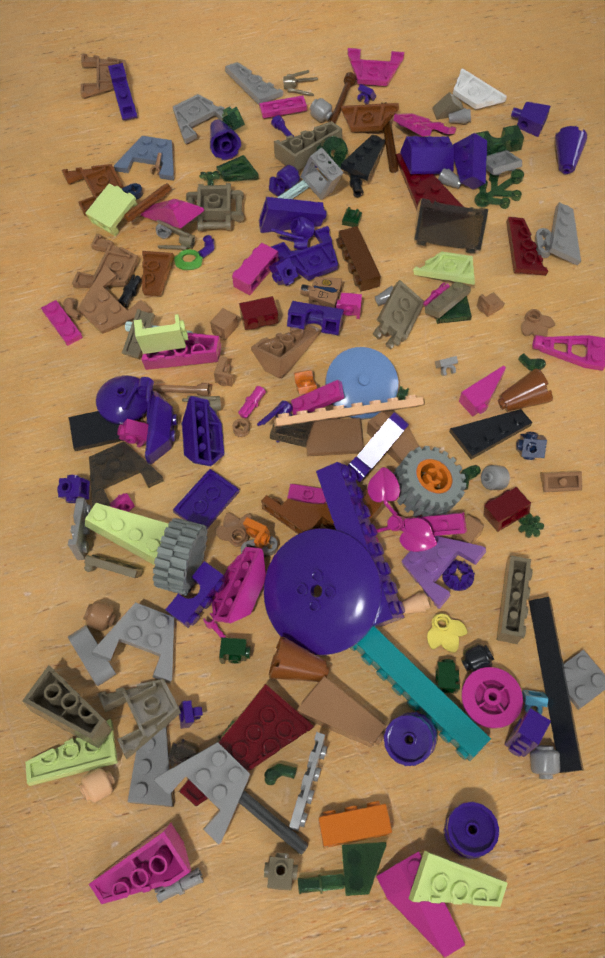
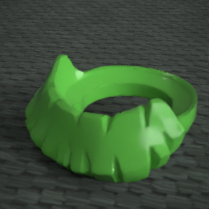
(181, 264)

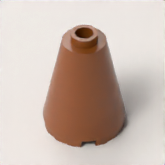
(526, 392)
(296, 663)

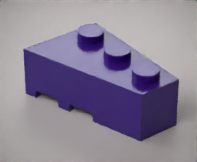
(470, 160)

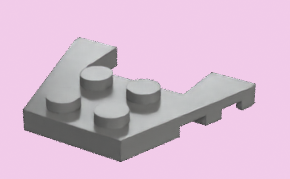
(193, 112)
(147, 631)
(217, 778)

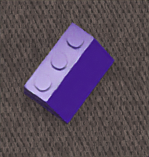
(428, 154)

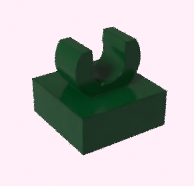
(352, 217)

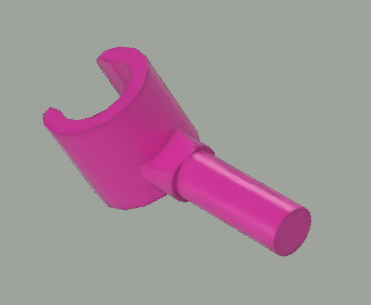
(213, 625)

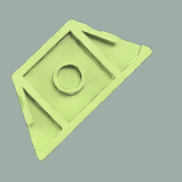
(448, 267)

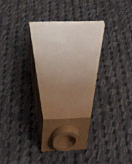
(341, 714)

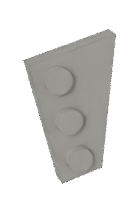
(79, 532)

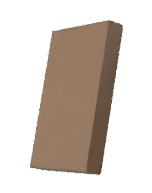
(335, 437)

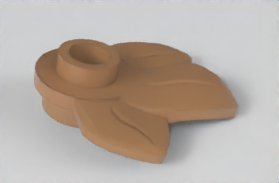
(538, 325)
(232, 528)

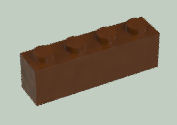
(358, 258)

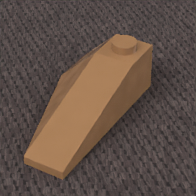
(284, 350)

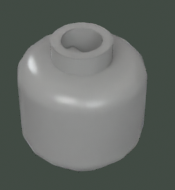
(321, 110)
(495, 477)
(545, 761)

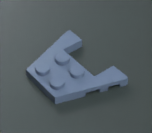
(146, 152)

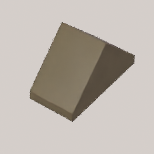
(447, 105)

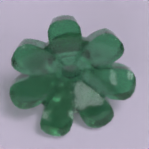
(209, 176)
(530, 525)

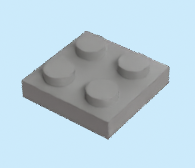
(502, 162)
(583, 679)

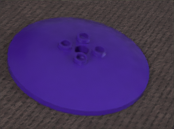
(348, 596)

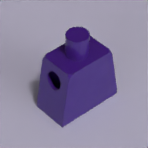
(531, 117)

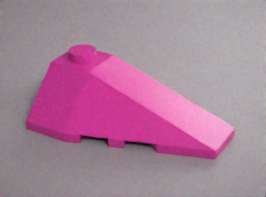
(173, 212)
(152, 864)
(429, 918)

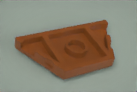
(369, 116)

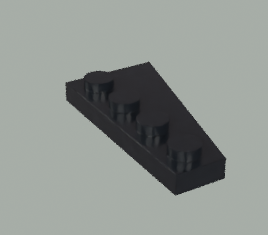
(487, 433)

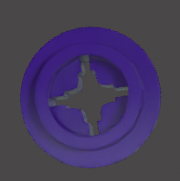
(453, 581)

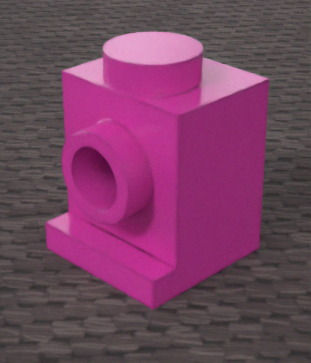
(350, 303)
(133, 432)

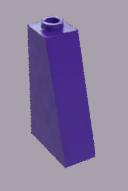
(280, 212)

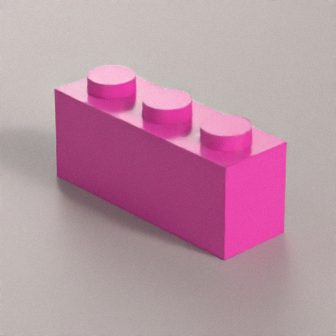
(254, 269)

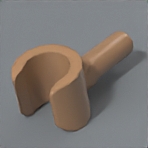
(157, 165)

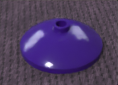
(110, 402)

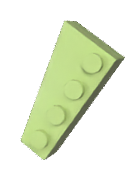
(127, 530)

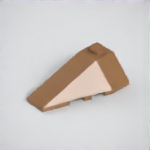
(402, 446)

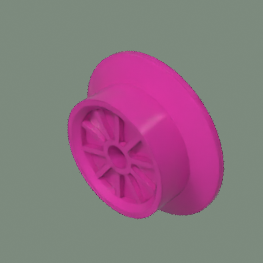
(501, 688)

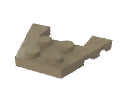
(151, 708)

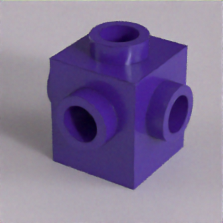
(283, 271)
(73, 488)

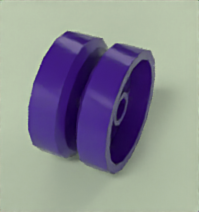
(423, 735)
(483, 825)

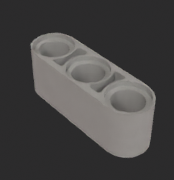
(84, 645)

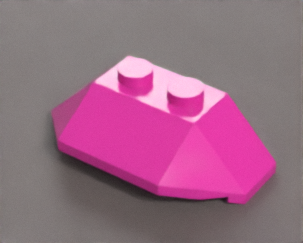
(242, 586)

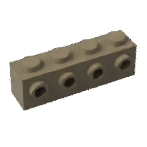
(514, 600)

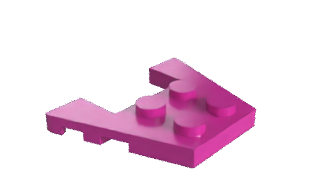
(373, 71)
(421, 125)

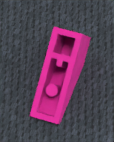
(478, 396)

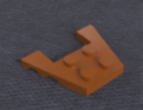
(96, 179)

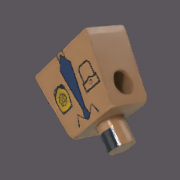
(323, 291)

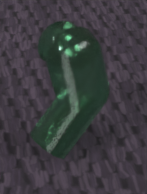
(532, 364)
(470, 473)
(277, 771)

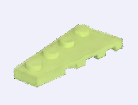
(70, 759)
(452, 882)

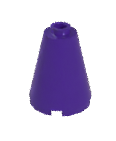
(223, 140)
(569, 147)

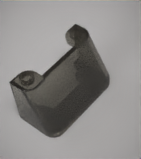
(450, 225)

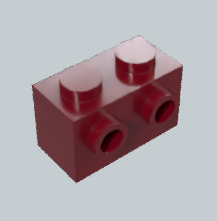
(259, 313)
(506, 509)

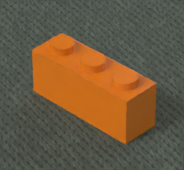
(354, 824)

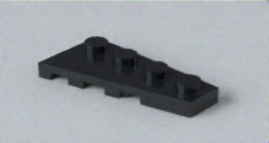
(364, 158)

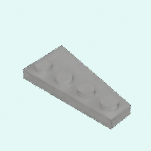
(252, 84)

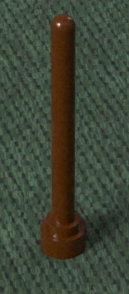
(349, 81)

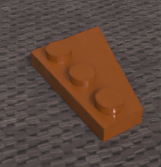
(155, 271)

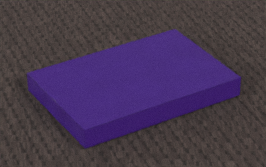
(206, 499)

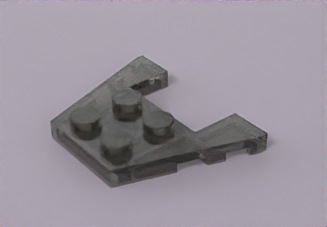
(115, 466)

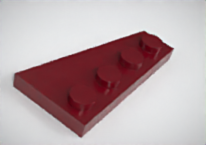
(523, 249)

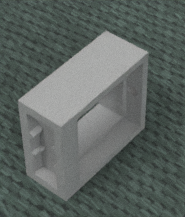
(315, 179)

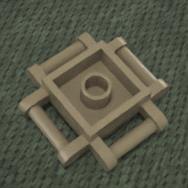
(216, 205)

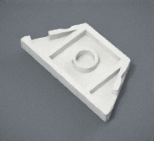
(476, 92)

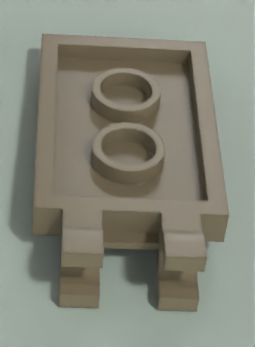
(398, 314)

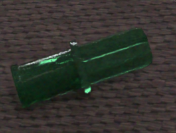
(321, 883)

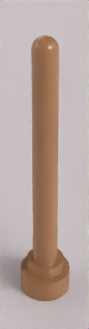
(201, 389)

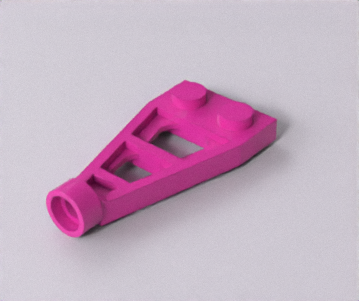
(594, 345)

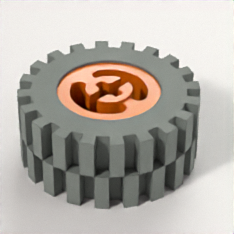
(420, 493)
(179, 555)

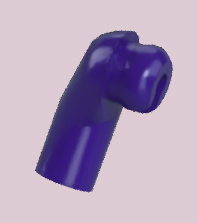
(273, 188)
(209, 246)

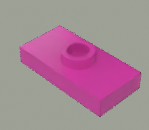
(306, 494)

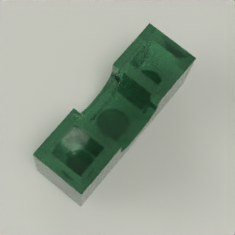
(510, 140)

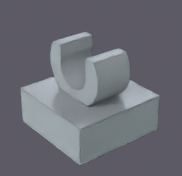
(447, 363)

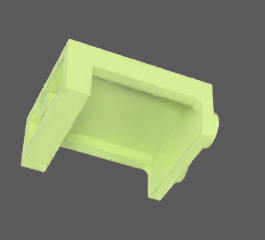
(110, 208)
(162, 337)

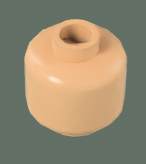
(96, 785)

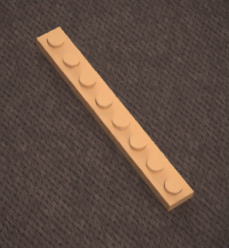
(340, 411)

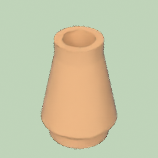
(416, 604)

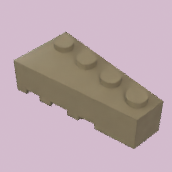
(298, 149)
(63, 706)

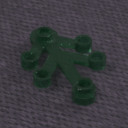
(483, 198)

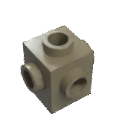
(284, 881)

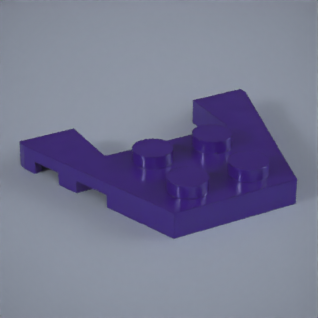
(313, 260)

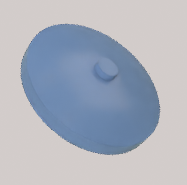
(364, 378)

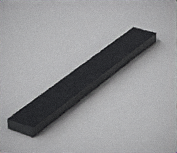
(555, 685)

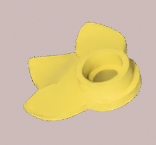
(445, 636)

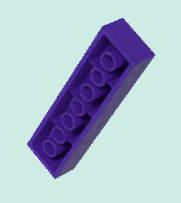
(352, 518)

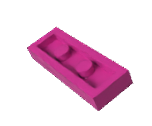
(283, 106)
(61, 322)
(318, 398)
(444, 523)

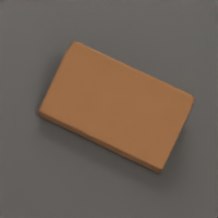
(561, 481)

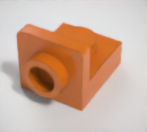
(304, 382)
(257, 531)

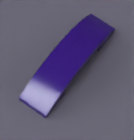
(122, 91)

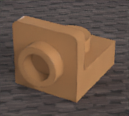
(489, 304)
(222, 374)

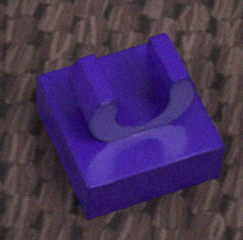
(366, 92)
(188, 714)

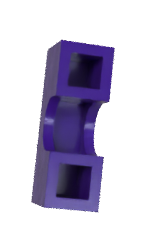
(304, 313)
(188, 610)
(527, 733)

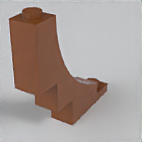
(310, 516)

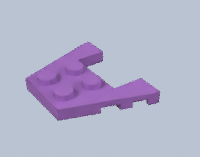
(429, 565)

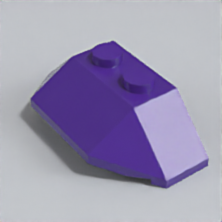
(160, 428)
(202, 433)

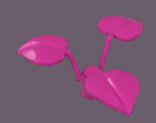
(416, 533)

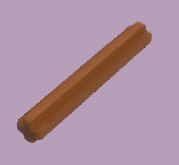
(147, 202)

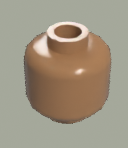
(99, 616)

